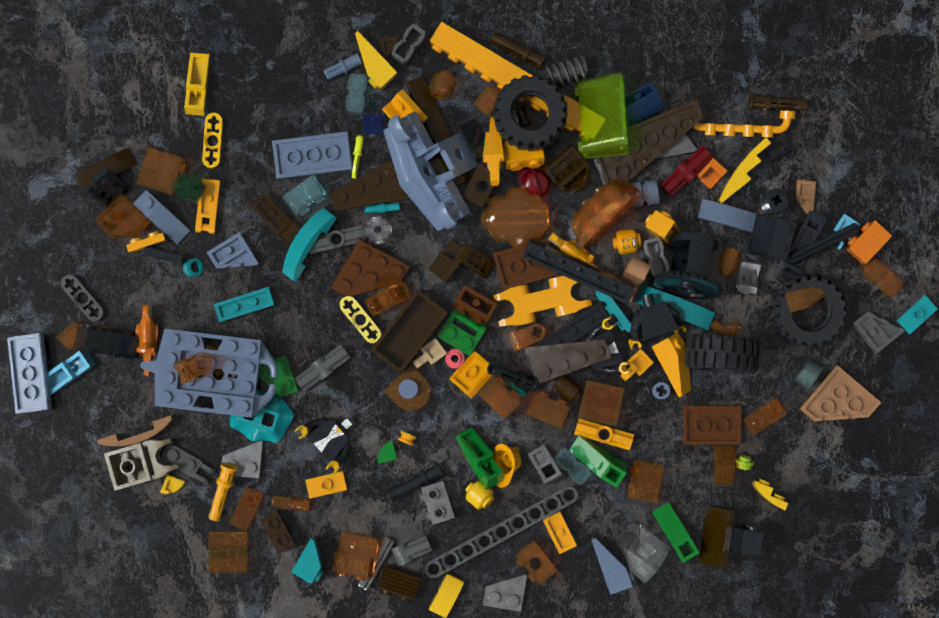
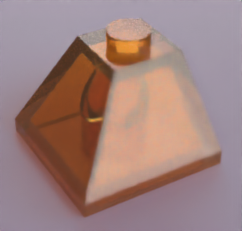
(122, 219)

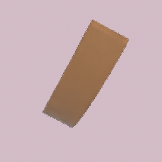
(159, 426)

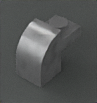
(748, 273)
(545, 465)

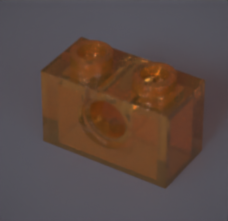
(546, 567)

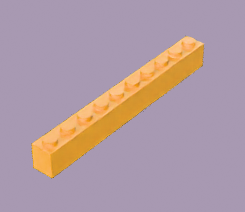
(493, 68)

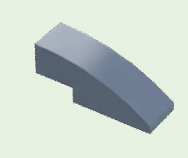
(726, 215)

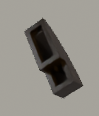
(116, 163)

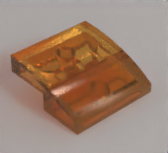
(228, 552)

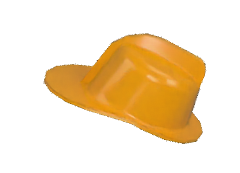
(508, 460)

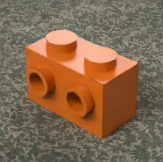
(868, 242)

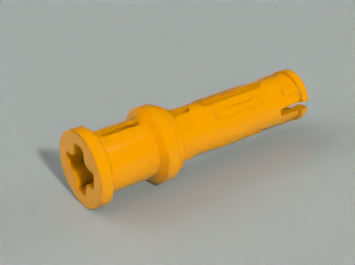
(224, 482)

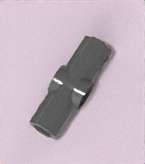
(349, 237)
(322, 368)

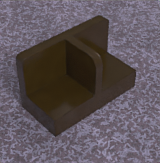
(446, 262)

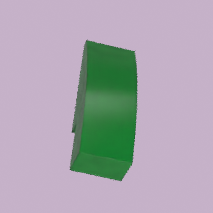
(480, 458)

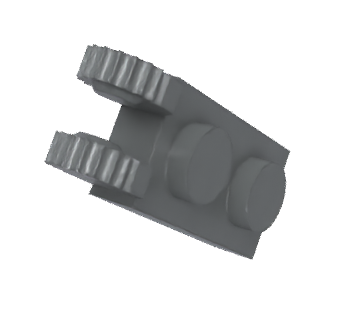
(188, 463)

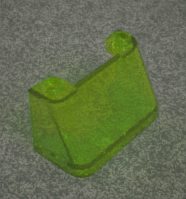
(603, 116)

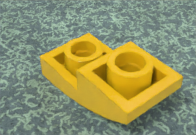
(765, 491)
(446, 595)

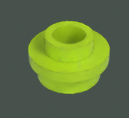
(744, 462)

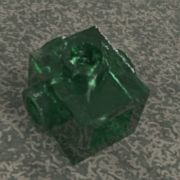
(189, 187)

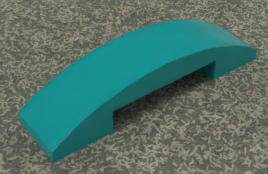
(304, 241)
(688, 311)

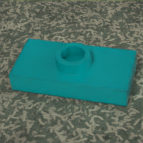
(916, 314)

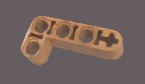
(635, 273)

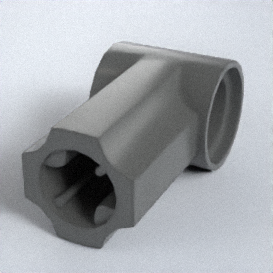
(407, 552)

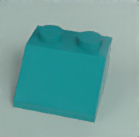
(310, 563)

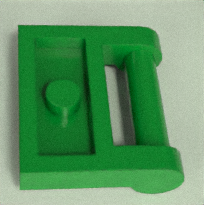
(459, 338)

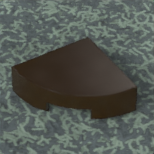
(387, 46)

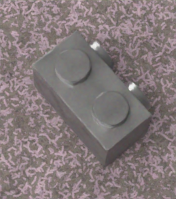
(437, 502)

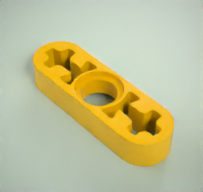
(217, 155)

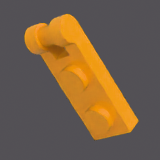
(208, 206)

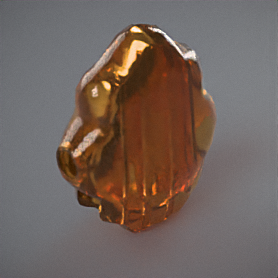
(516, 217)

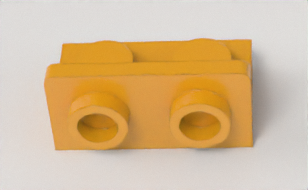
(402, 106)

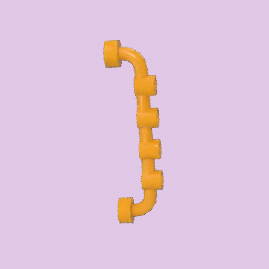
(748, 130)

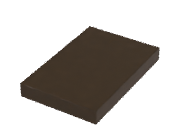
(716, 537)

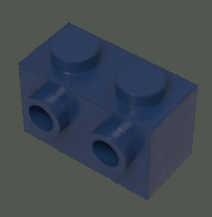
(642, 103)

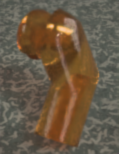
(729, 329)

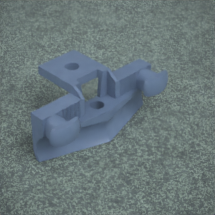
(411, 152)

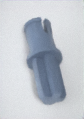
(343, 66)

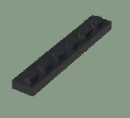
(579, 271)

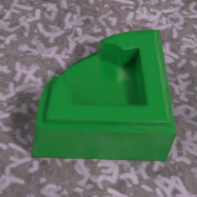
(387, 453)

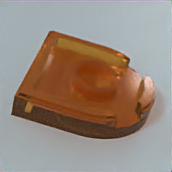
(419, 399)

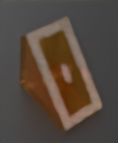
(724, 465)

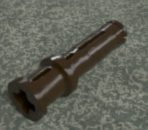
(526, 54)
(800, 104)

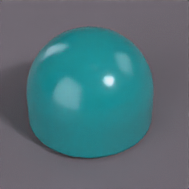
(187, 267)

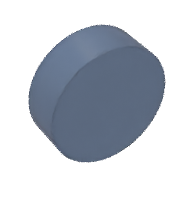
(408, 389)

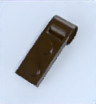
(275, 218)

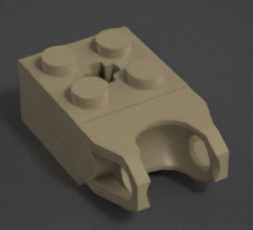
(145, 461)

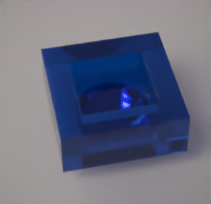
(373, 124)

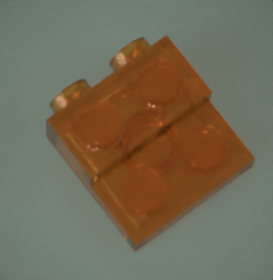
(160, 171)
(356, 556)

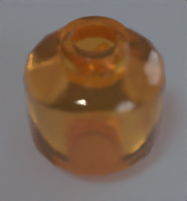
(442, 85)

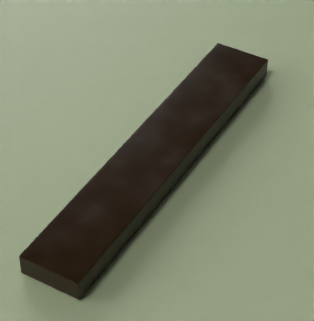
(435, 123)

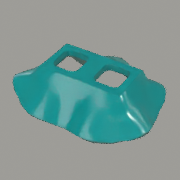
(256, 431)

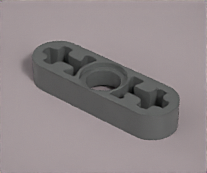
(69, 290)

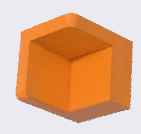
(711, 173)

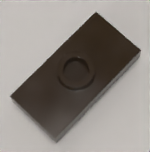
(475, 261)

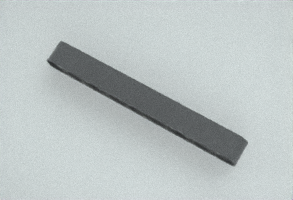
(511, 531)

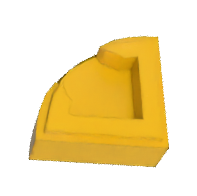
(171, 484)

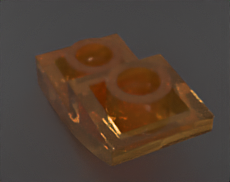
(881, 276)
(764, 416)
(246, 509)

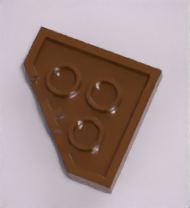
(368, 270)

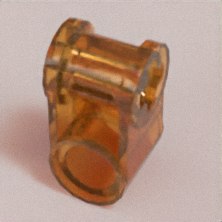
(524, 338)
(189, 369)

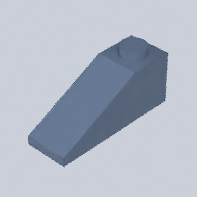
(161, 217)
(614, 572)

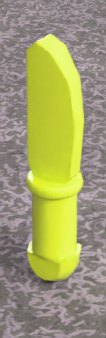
(357, 152)

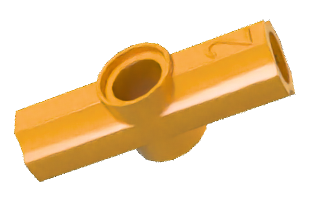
(591, 431)

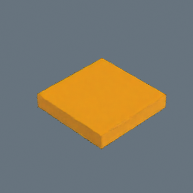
(471, 374)

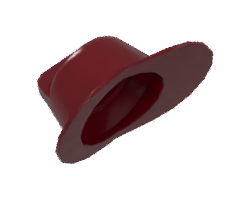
(535, 181)

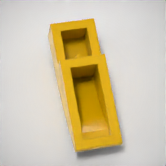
(197, 84)

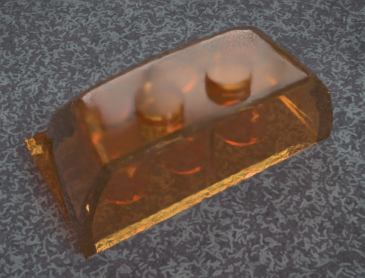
(602, 211)

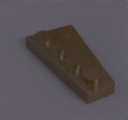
(563, 358)

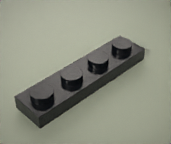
(577, 327)

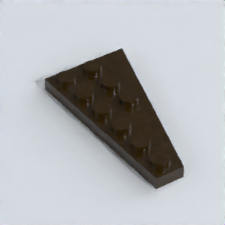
(649, 140)
(375, 187)

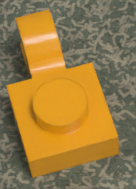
(639, 363)

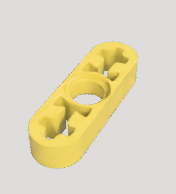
(365, 334)

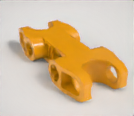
(528, 303)

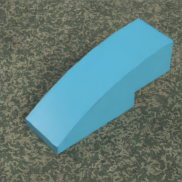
(69, 370)

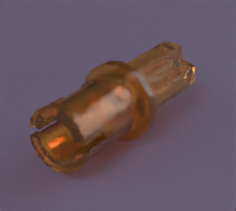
(290, 503)

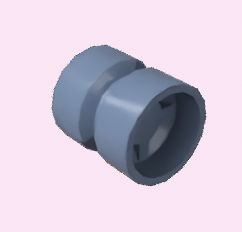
(649, 191)

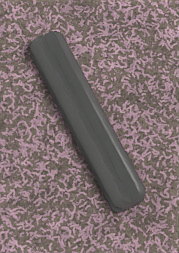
(382, 553)

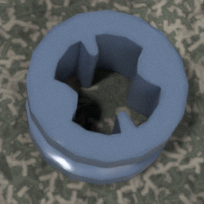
(656, 394)

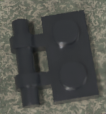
(110, 184)

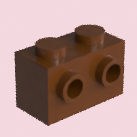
(474, 305)

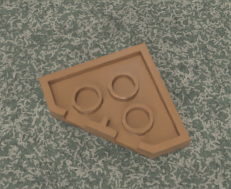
(839, 398)

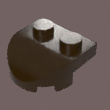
(568, 170)

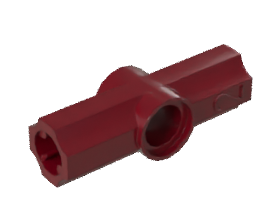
(686, 171)

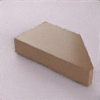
(805, 194)

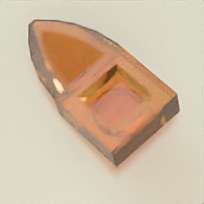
(803, 298)

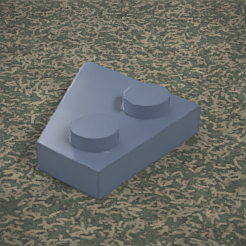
(232, 253)

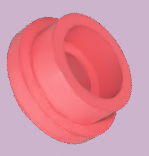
(459, 363)

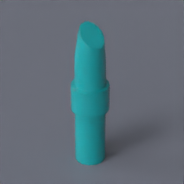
(382, 208)

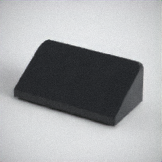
(474, 138)

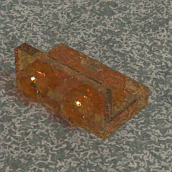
(548, 410)
(645, 481)

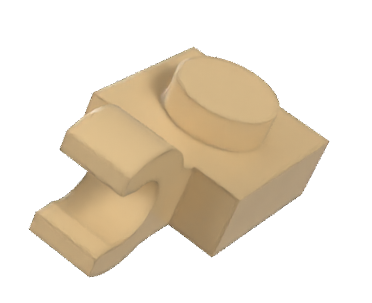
(431, 352)

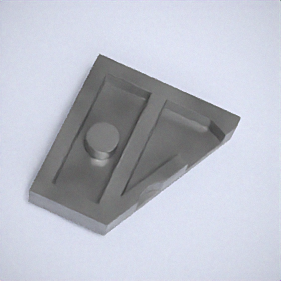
(247, 460)
(506, 594)

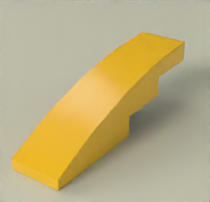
(740, 175)

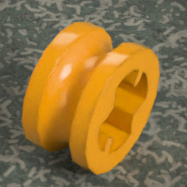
(406, 438)

